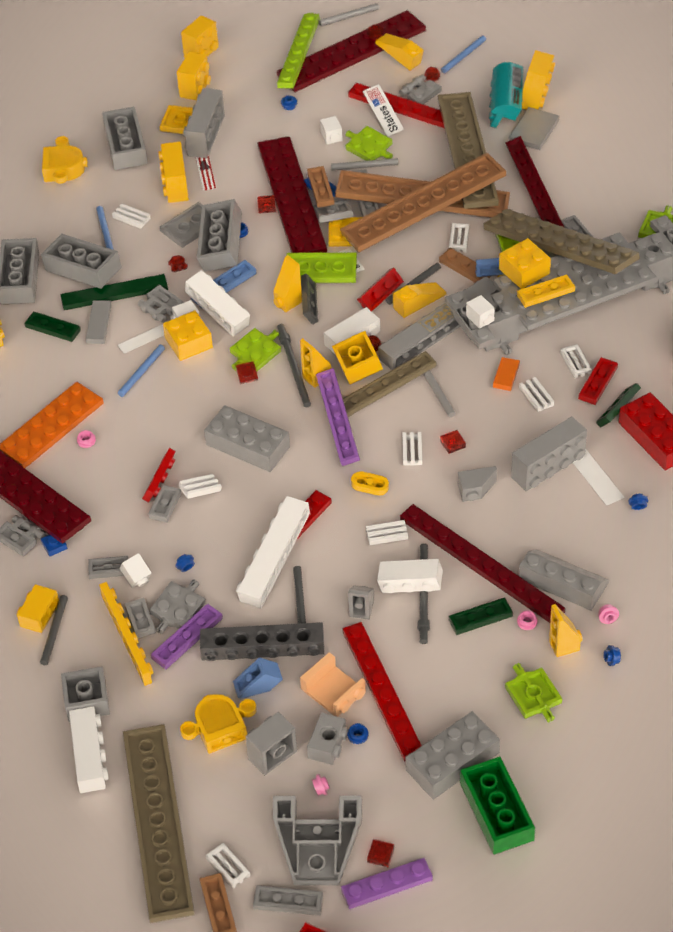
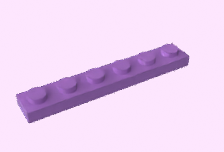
(338, 417)

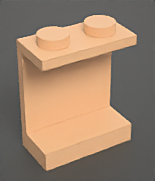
(331, 686)

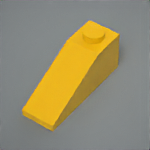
(402, 50)
(288, 285)
(415, 297)
(312, 363)
(563, 634)

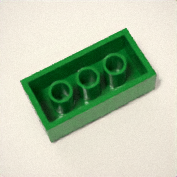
(497, 805)

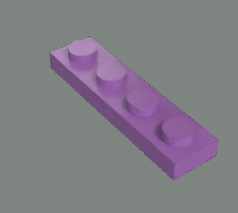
(186, 636)
(386, 883)

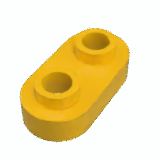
(370, 482)

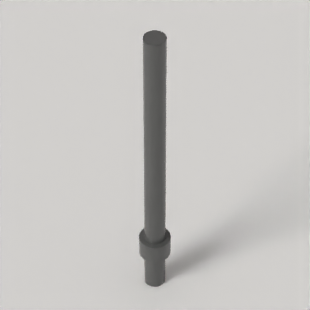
(285, 340)
(423, 622)

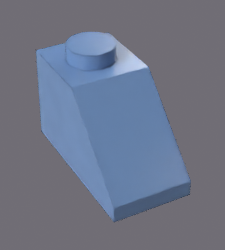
(258, 678)

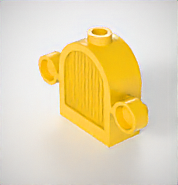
(62, 162)
(219, 722)

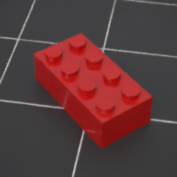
(651, 427)

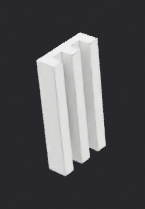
(132, 214)
(458, 247)
(579, 371)
(540, 395)
(412, 437)
(198, 484)
(386, 530)
(237, 878)

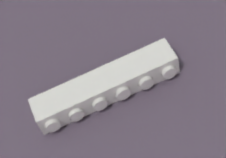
(273, 552)

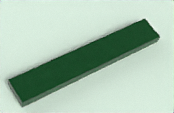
(112, 291)

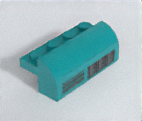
(506, 92)

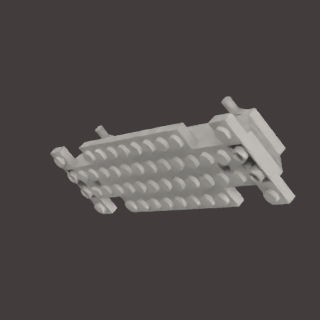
(591, 288)

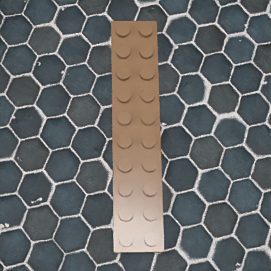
(388, 189)
(423, 202)

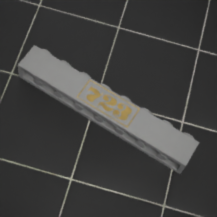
(428, 329)

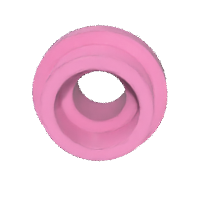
(86, 439)
(608, 614)
(527, 616)
(320, 785)

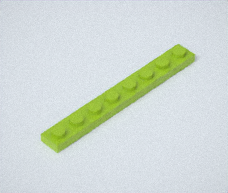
(298, 51)

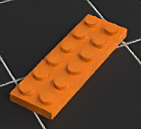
(51, 424)

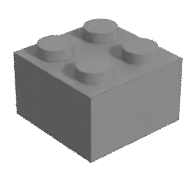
(84, 690)
(271, 743)

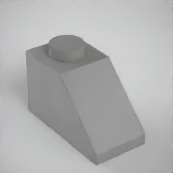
(476, 482)
(360, 601)

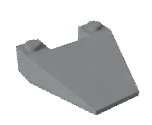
(317, 847)

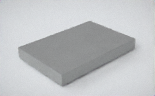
(535, 127)
(185, 226)

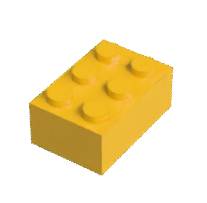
(537, 80)
(173, 172)

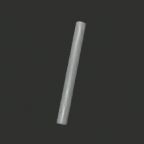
(356, 12)
(363, 164)
(439, 393)

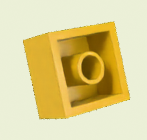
(200, 37)
(193, 75)
(524, 263)
(187, 335)
(357, 357)

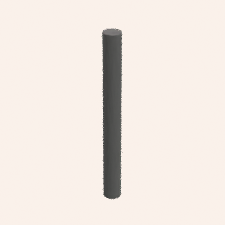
(419, 279)
(299, 594)
(54, 630)

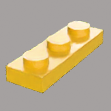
(545, 291)

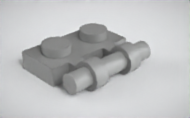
(424, 92)
(163, 299)
(17, 539)

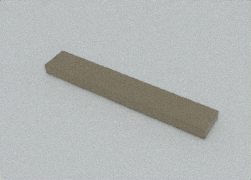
(388, 382)

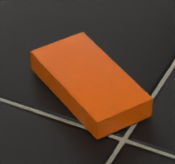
(506, 374)

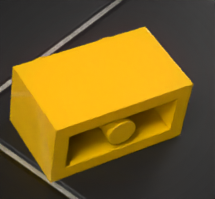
(37, 608)

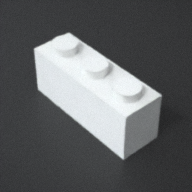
(357, 323)
(410, 575)

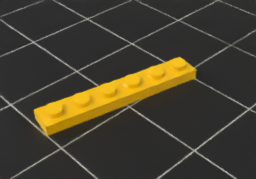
(130, 639)

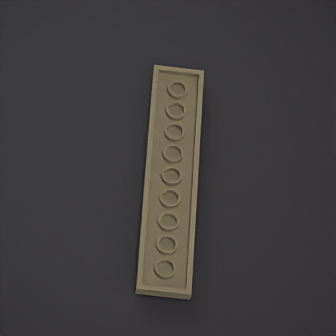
(465, 141)
(562, 241)
(158, 824)

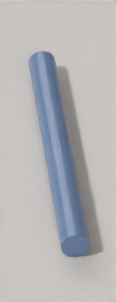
(463, 54)
(104, 227)
(141, 370)

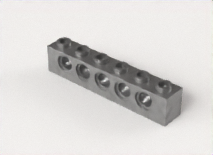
(262, 641)

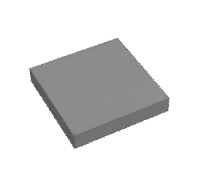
(338, 211)

